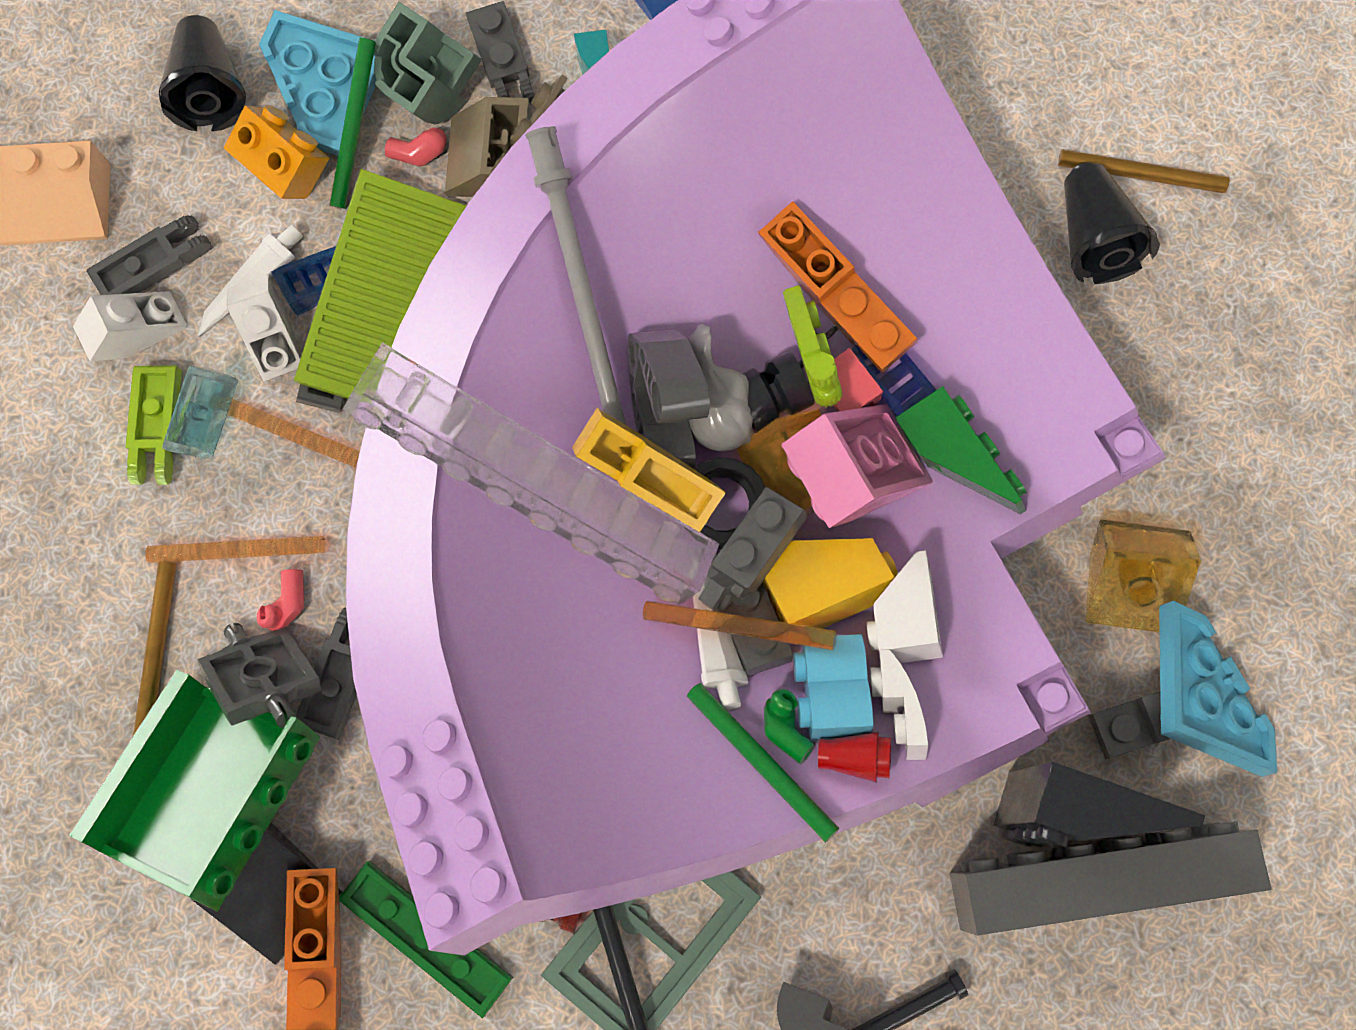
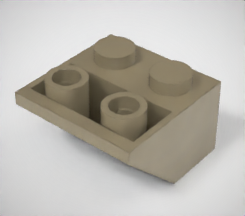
(479, 139)

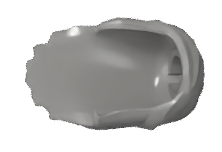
(729, 413)

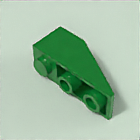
(950, 446)

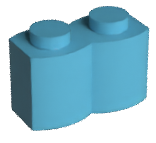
(835, 689)

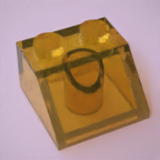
(1138, 571)

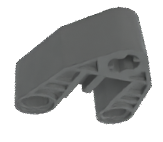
(667, 390)

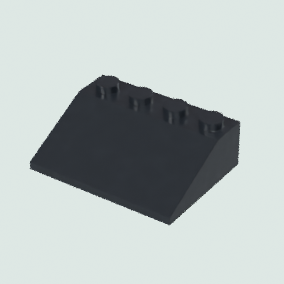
(1062, 805)

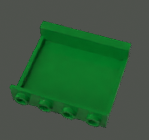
(194, 792)

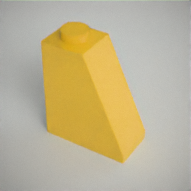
(827, 580)

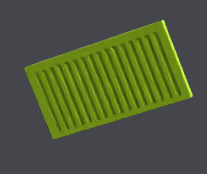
(372, 278)

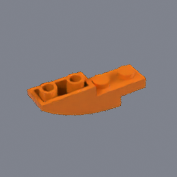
(837, 287)
(313, 949)

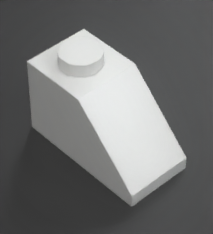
(908, 615)

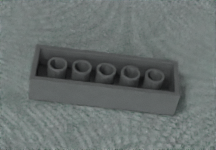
(1108, 881)

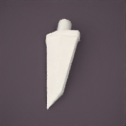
(267, 257)
(720, 662)

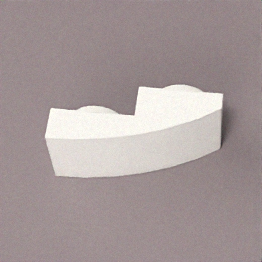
(899, 696)

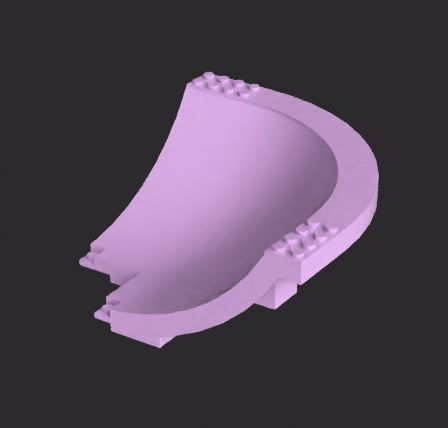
(510, 681)

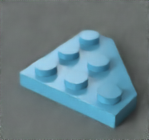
(314, 74)
(1205, 695)

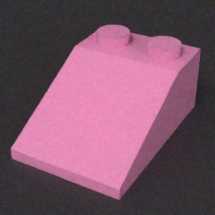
(854, 463)

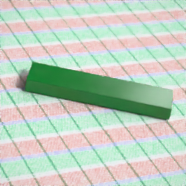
(394, 915)

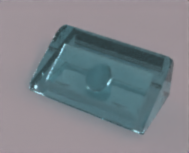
(200, 412)

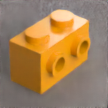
(276, 151)

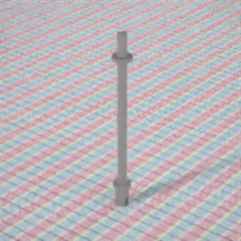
(553, 181)

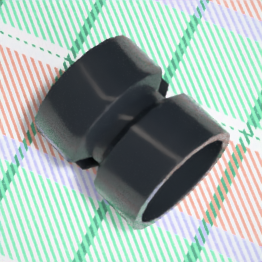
(777, 390)

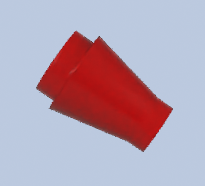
(857, 755)

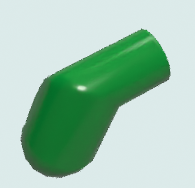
(780, 726)

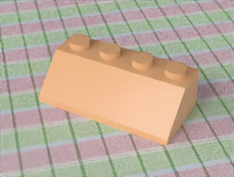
(53, 193)

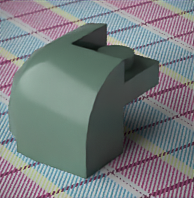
(421, 66)

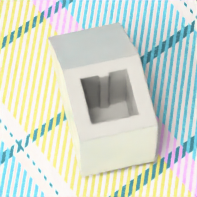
(126, 323)
(264, 326)

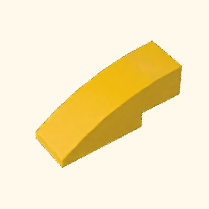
(647, 470)

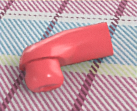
(419, 150)
(288, 605)

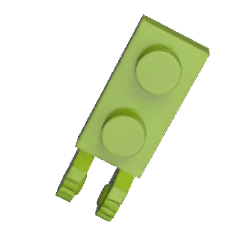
(813, 348)
(150, 412)

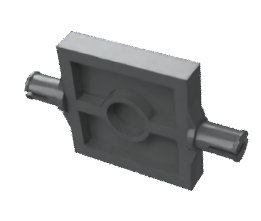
(258, 675)

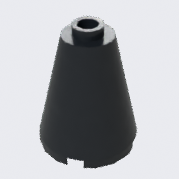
(200, 78)
(1104, 227)

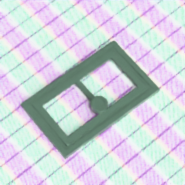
(565, 977)

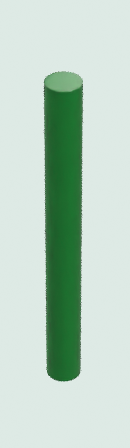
(352, 123)
(763, 762)

